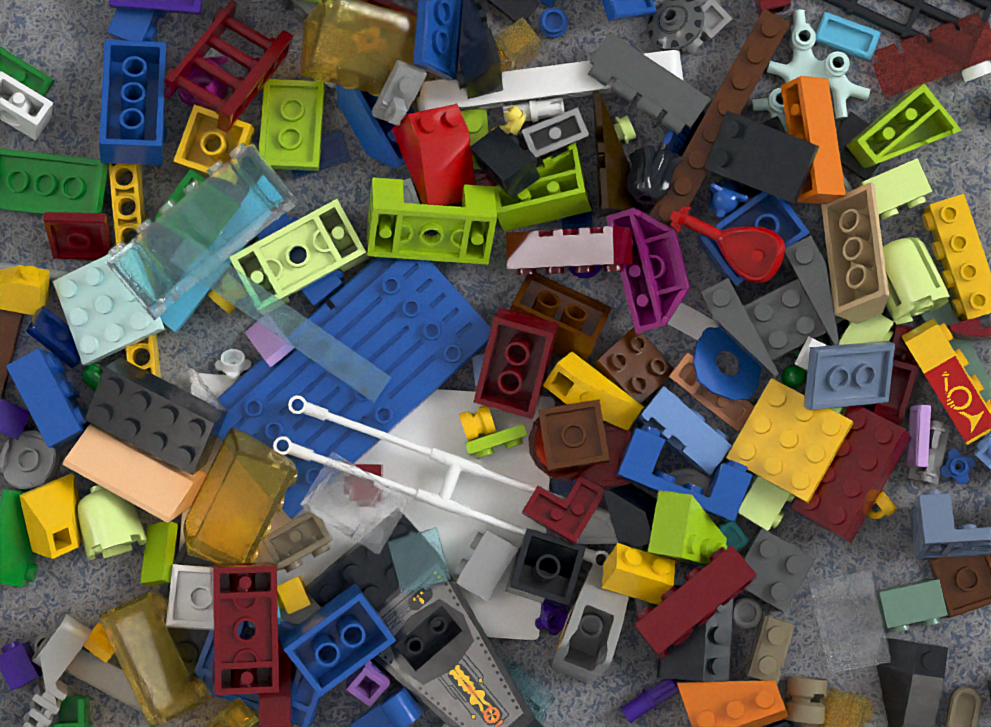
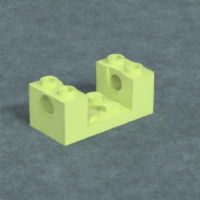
(325, 237)

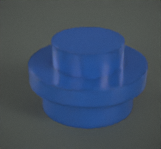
(553, 22)

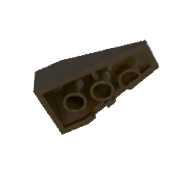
(611, 164)

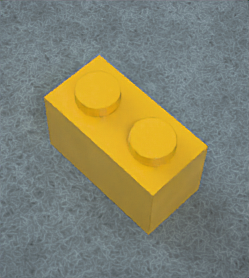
(638, 574)

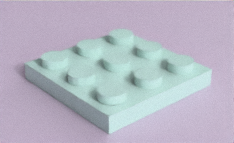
(102, 312)

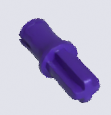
(650, 699)

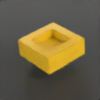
(99, 644)

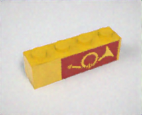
(949, 379)

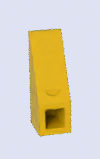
(579, 382)

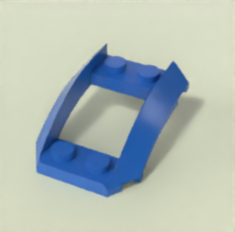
(304, 697)

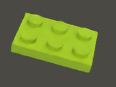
(292, 124)

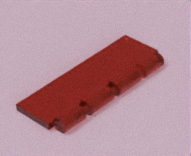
(926, 61)

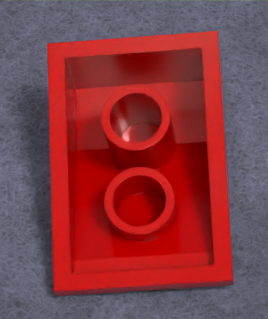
(437, 153)

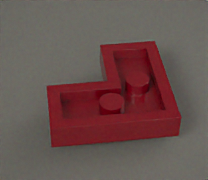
(569, 516)

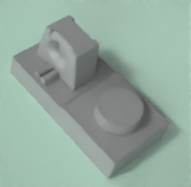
(398, 92)

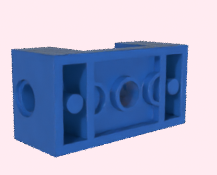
(724, 490)

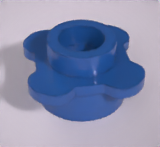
(949, 469)

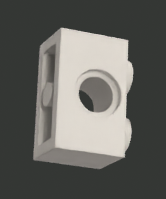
(23, 107)

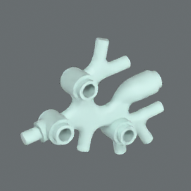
(806, 64)

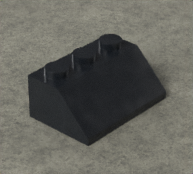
(704, 653)

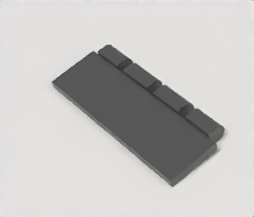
(655, 85)

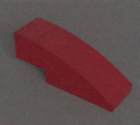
(902, 379)

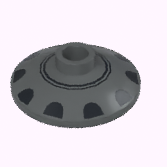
(679, 31)

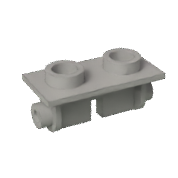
(937, 445)

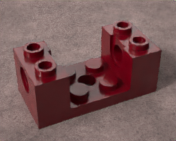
(240, 595)

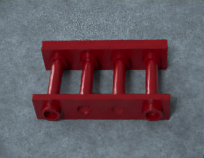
(243, 89)

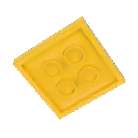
(788, 441)

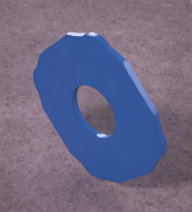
(708, 374)

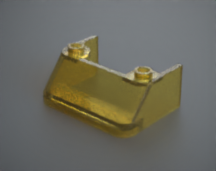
(152, 659)

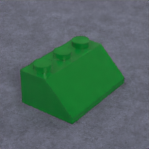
(16, 554)

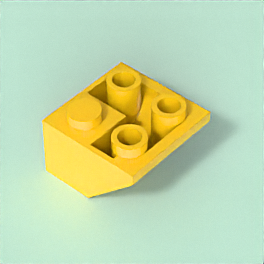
(52, 517)

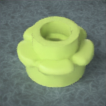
(624, 129)

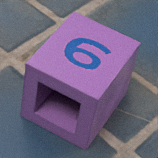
(368, 682)

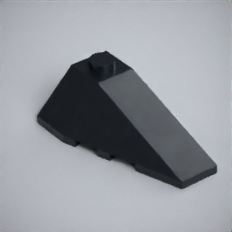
(478, 54)
(912, 682)

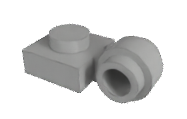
(715, 20)

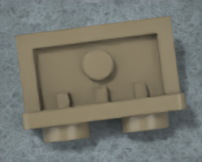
(297, 540)

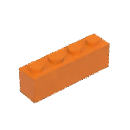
(811, 118)

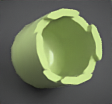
(108, 523)

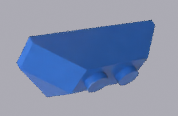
(373, 133)

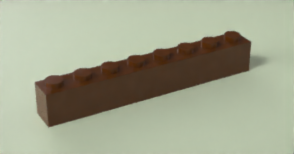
(730, 97)

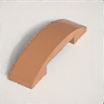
(731, 412)

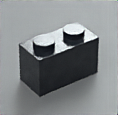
(506, 161)

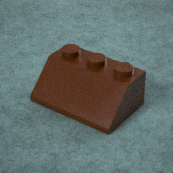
(577, 314)

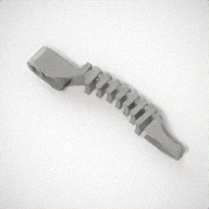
(54, 657)

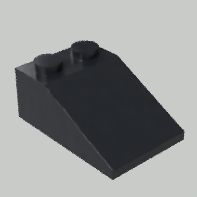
(761, 157)

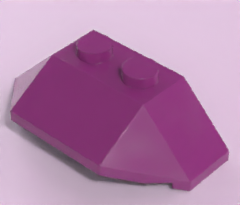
(657, 275)

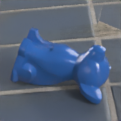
(725, 197)

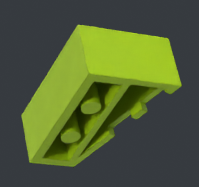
(903, 127)

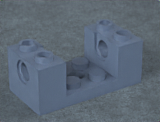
(935, 530)

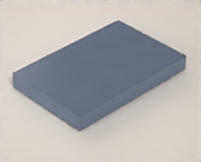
(849, 375)

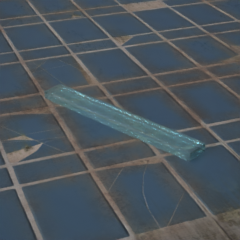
(280, 318)

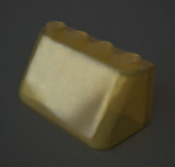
(356, 44)
(237, 500)

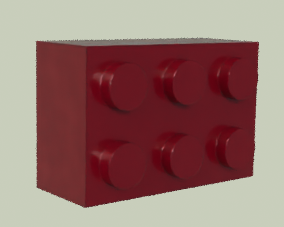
(516, 362)

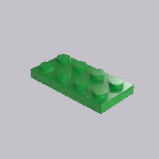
(50, 183)

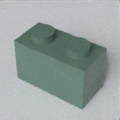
(912, 604)

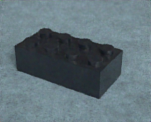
(155, 416)

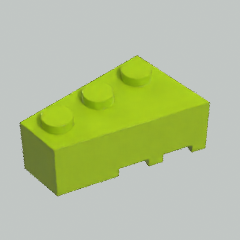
(555, 195)
(684, 530)

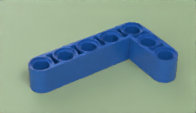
(394, 711)

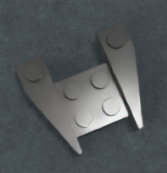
(783, 318)

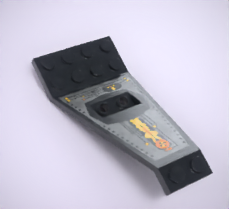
(453, 664)

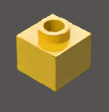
(293, 595)

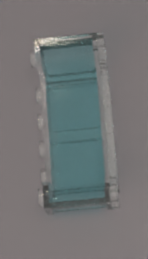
(217, 213)

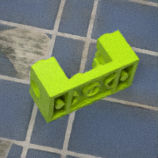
(398, 227)

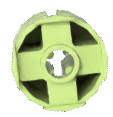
(912, 280)

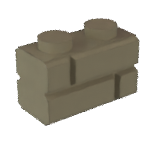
(769, 648)

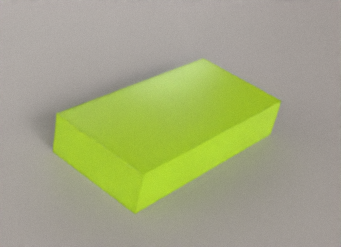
(159, 553)

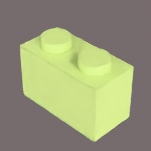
(899, 187)

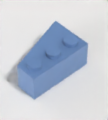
(685, 431)

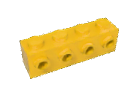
(961, 256)

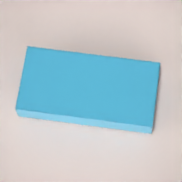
(847, 36)

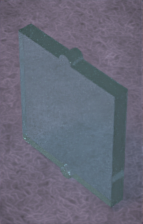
(419, 560)

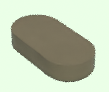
(963, 708)

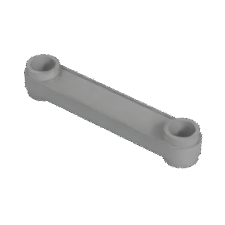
(101, 675)

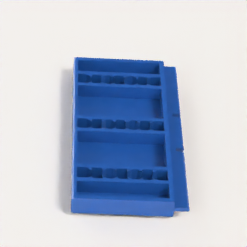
(398, 319)

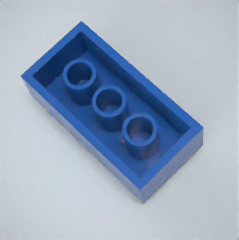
(133, 102)

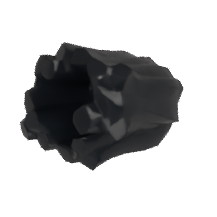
(651, 173)

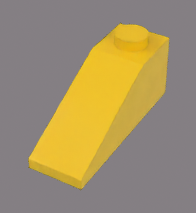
(24, 289)

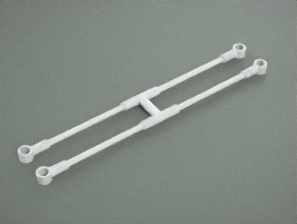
(455, 465)

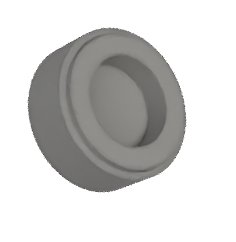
(746, 613)

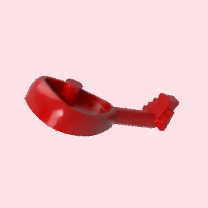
(749, 250)

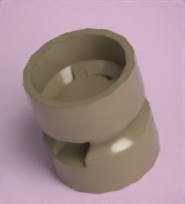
(806, 699)

